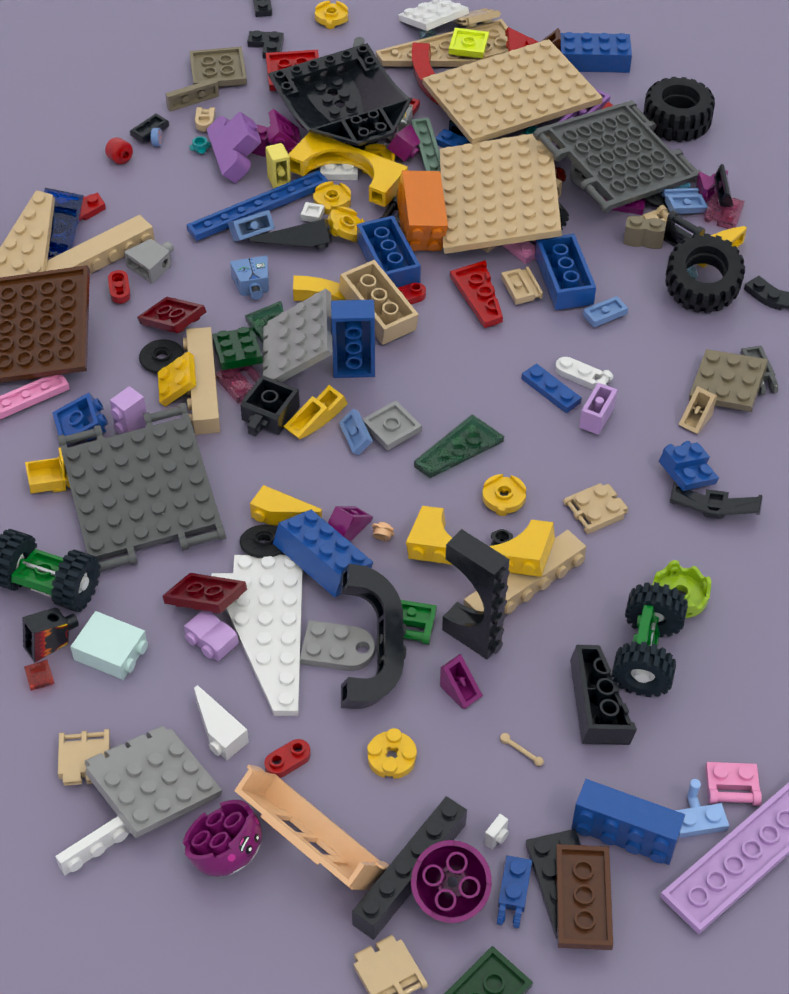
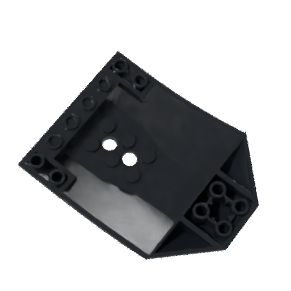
(357, 78)

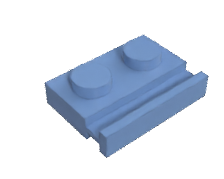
(684, 200)

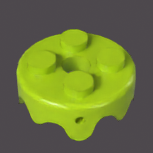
(687, 580)

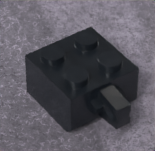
(269, 406)

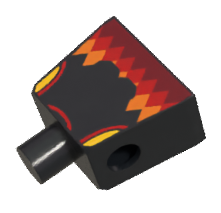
(46, 632)

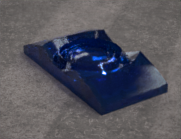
(65, 220)

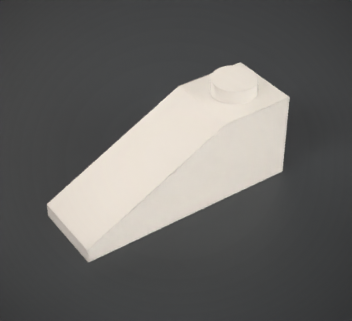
(222, 729)

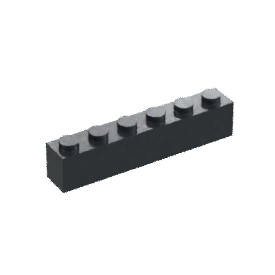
(395, 883)

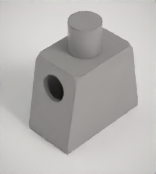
(149, 259)

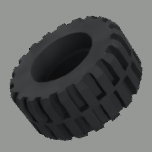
(679, 108)
(708, 251)

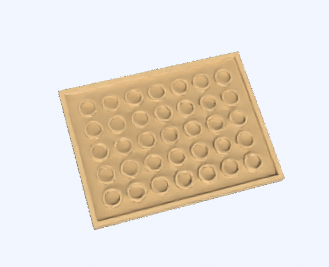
(511, 91)
(499, 193)

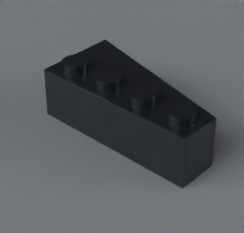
(599, 706)

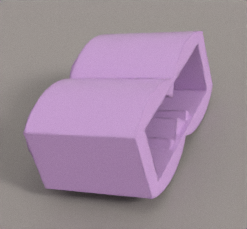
(210, 635)

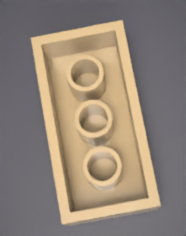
(392, 310)

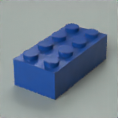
(597, 51)
(387, 245)
(565, 272)
(353, 338)
(318, 549)
(627, 822)

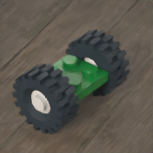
(67, 579)
(642, 665)

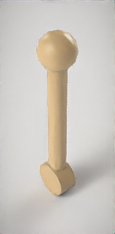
(505, 739)

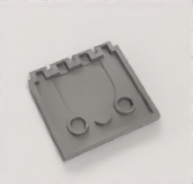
(298, 337)
(151, 780)

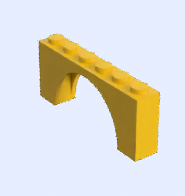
(319, 151)
(525, 552)

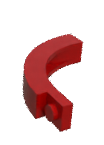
(421, 64)

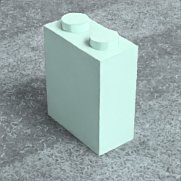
(109, 645)

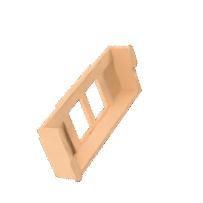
(280, 802)

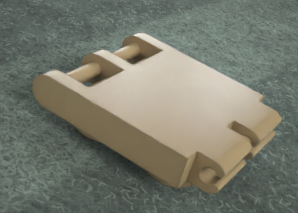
(481, 15)
(598, 506)
(74, 753)
(388, 969)

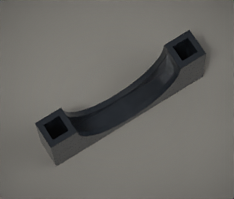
(489, 576)

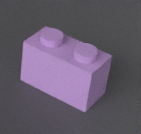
(598, 408)
(128, 411)

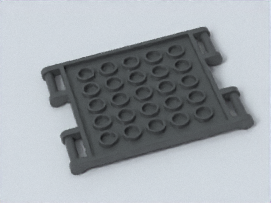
(617, 155)
(141, 488)

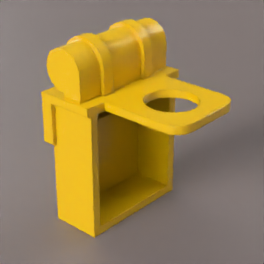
(47, 475)

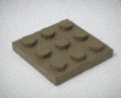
(222, 64)
(731, 378)

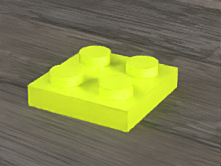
(468, 43)

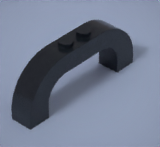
(391, 652)

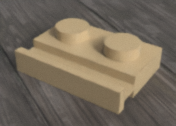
(521, 285)

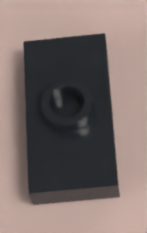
(143, 131)

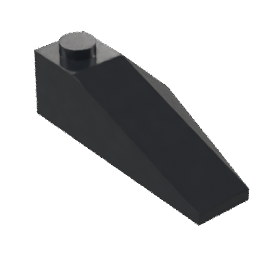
(309, 234)

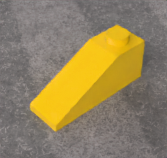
(274, 506)

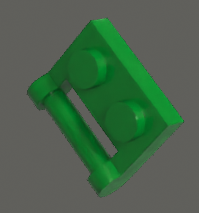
(421, 616)

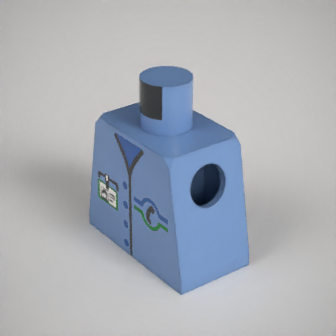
(251, 276)

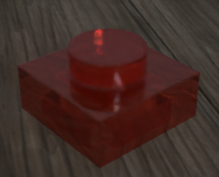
(39, 675)

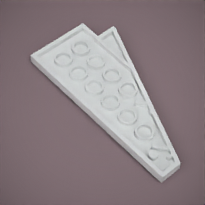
(270, 625)

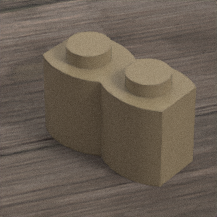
(644, 232)

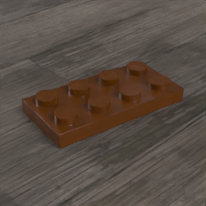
(584, 897)

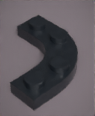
(767, 294)

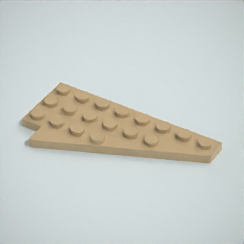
(402, 54)
(28, 241)

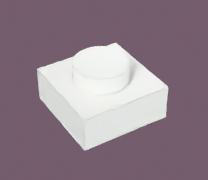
(312, 212)
(496, 832)

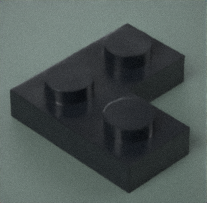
(268, 41)

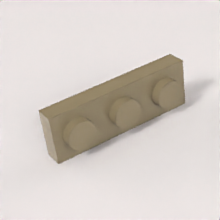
(192, 94)

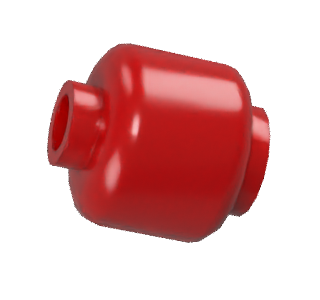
(117, 149)

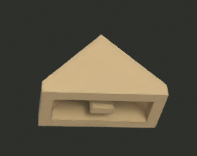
(698, 410)

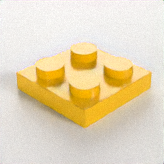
(176, 379)

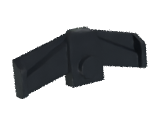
(716, 503)

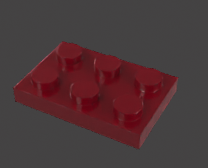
(172, 314)
(205, 592)

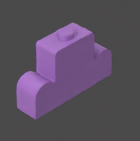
(232, 143)

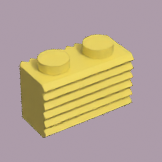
(278, 165)

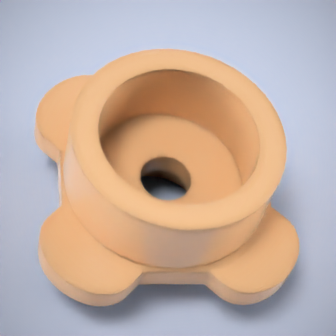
(382, 531)

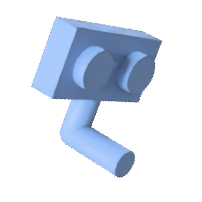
(701, 819)

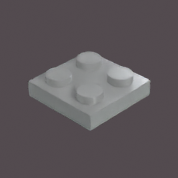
(392, 425)

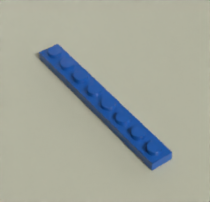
(266, 201)

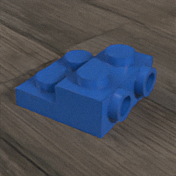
(80, 416)
(688, 465)

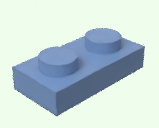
(605, 311)
(355, 432)

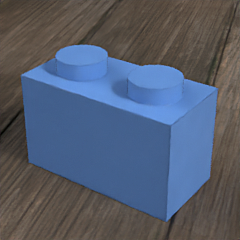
(251, 225)

